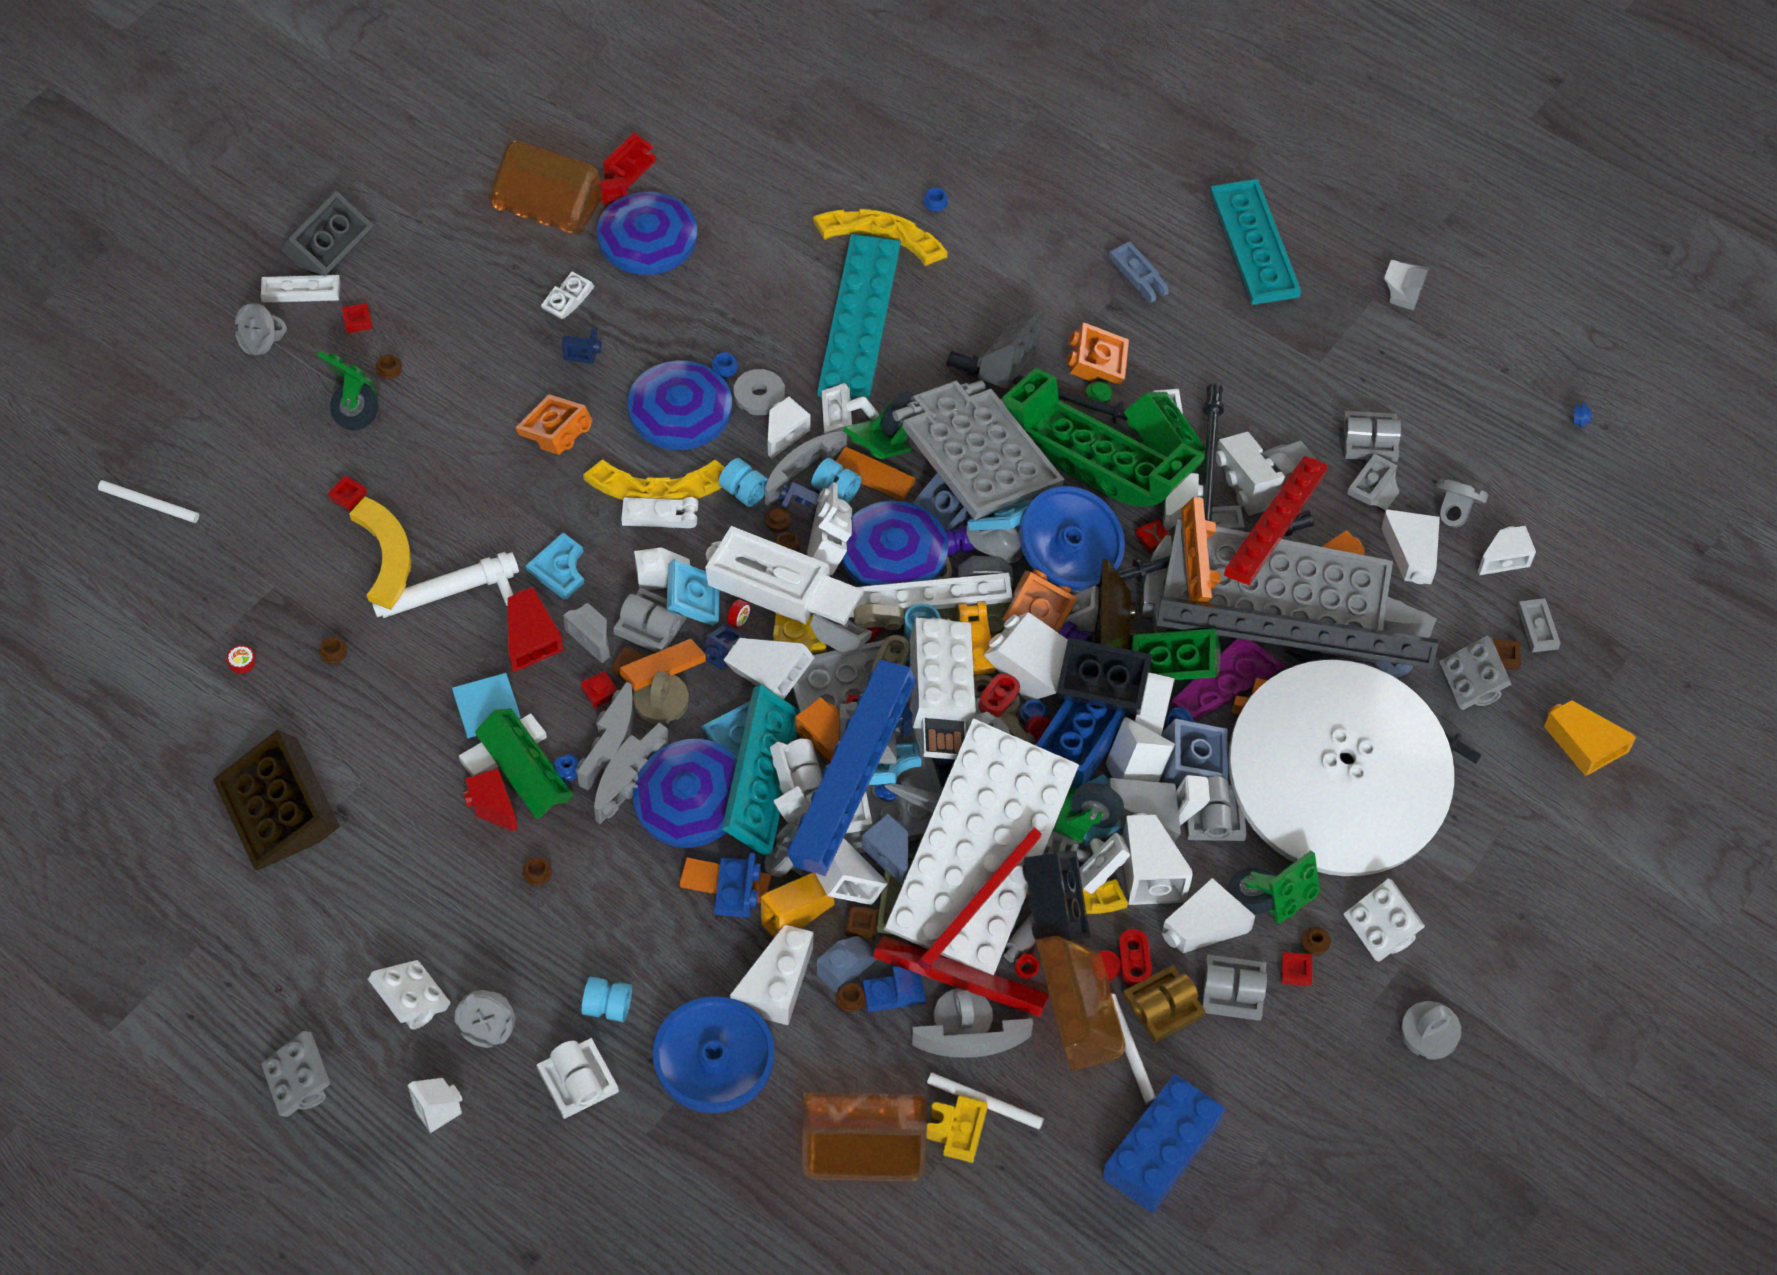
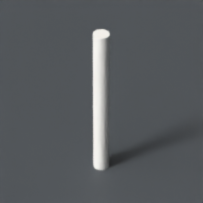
(148, 501)
(1134, 1059)
(993, 1103)

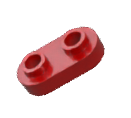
(999, 694)
(1134, 960)

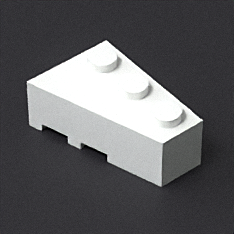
(1248, 472)

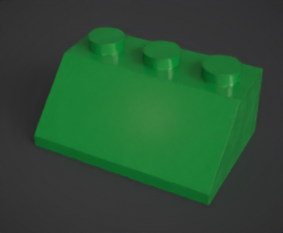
(1162, 424)
(1181, 653)

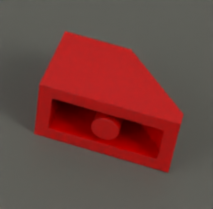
(489, 799)

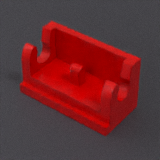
(629, 160)

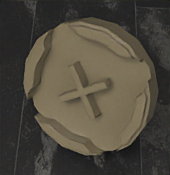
(662, 700)

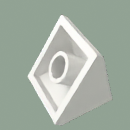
(1138, 753)

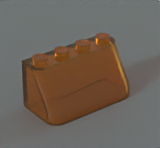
(546, 187)
(1081, 1002)
(864, 1136)

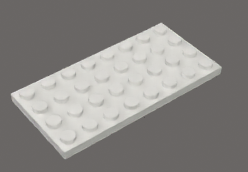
(983, 813)

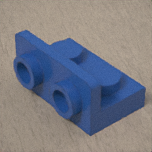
(736, 885)

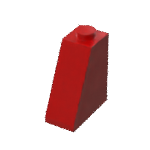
(530, 631)

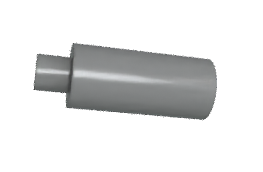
(1021, 940)

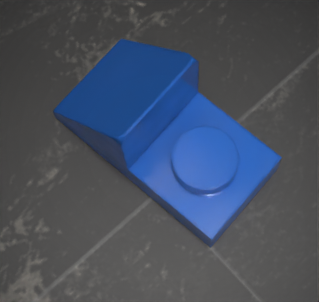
(896, 991)

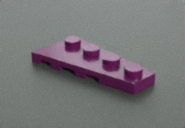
(1238, 670)

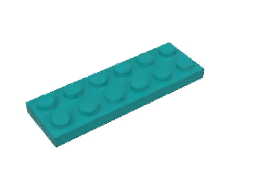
(1255, 242)
(755, 785)

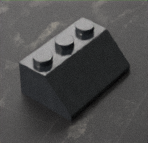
(1104, 676)
(1056, 896)

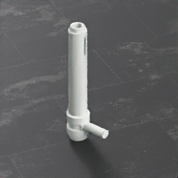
(486, 571)

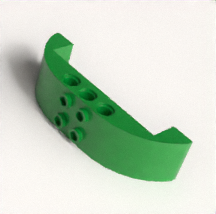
(1094, 450)

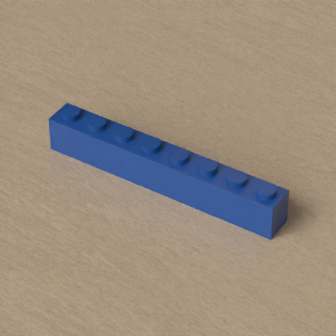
(851, 767)

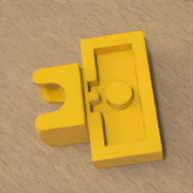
(959, 1127)

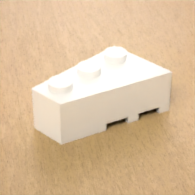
(777, 975)

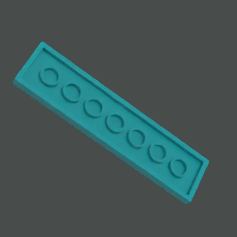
(860, 315)

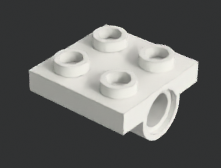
(796, 765)
(1384, 921)
(409, 993)
(577, 1077)

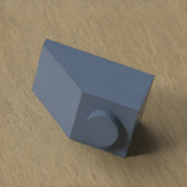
(888, 846)
(844, 962)

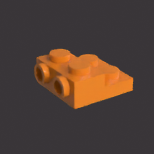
(1097, 354)
(555, 424)
(1041, 599)

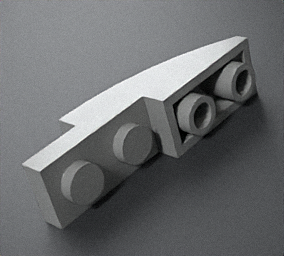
(1155, 585)
(1407, 620)
(613, 730)
(623, 771)

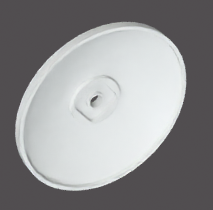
(1303, 795)

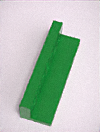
(522, 762)

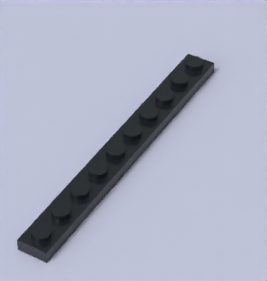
(1298, 632)

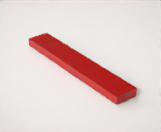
(979, 899)
(963, 977)

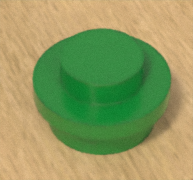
(1099, 391)

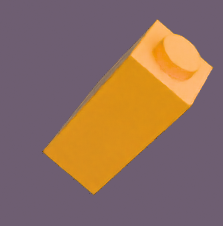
(1587, 736)
(794, 904)

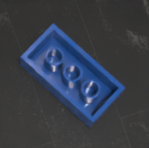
(1082, 736)
(1163, 1143)

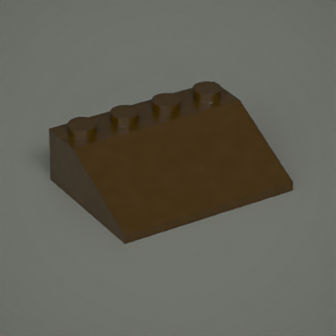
(1114, 610)
(275, 800)

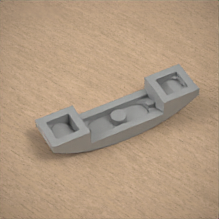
(822, 447)
(972, 1045)

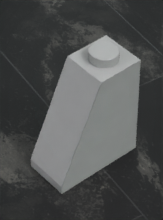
(1150, 799)

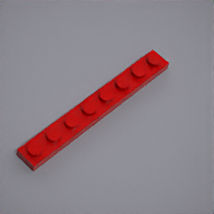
(1276, 520)

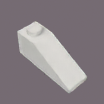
(825, 546)

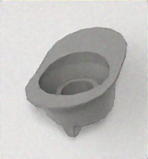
(997, 542)

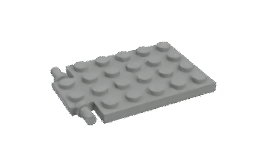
(977, 447)

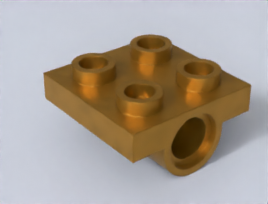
(1165, 1003)

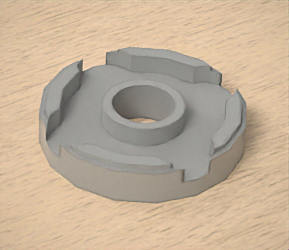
(758, 380)

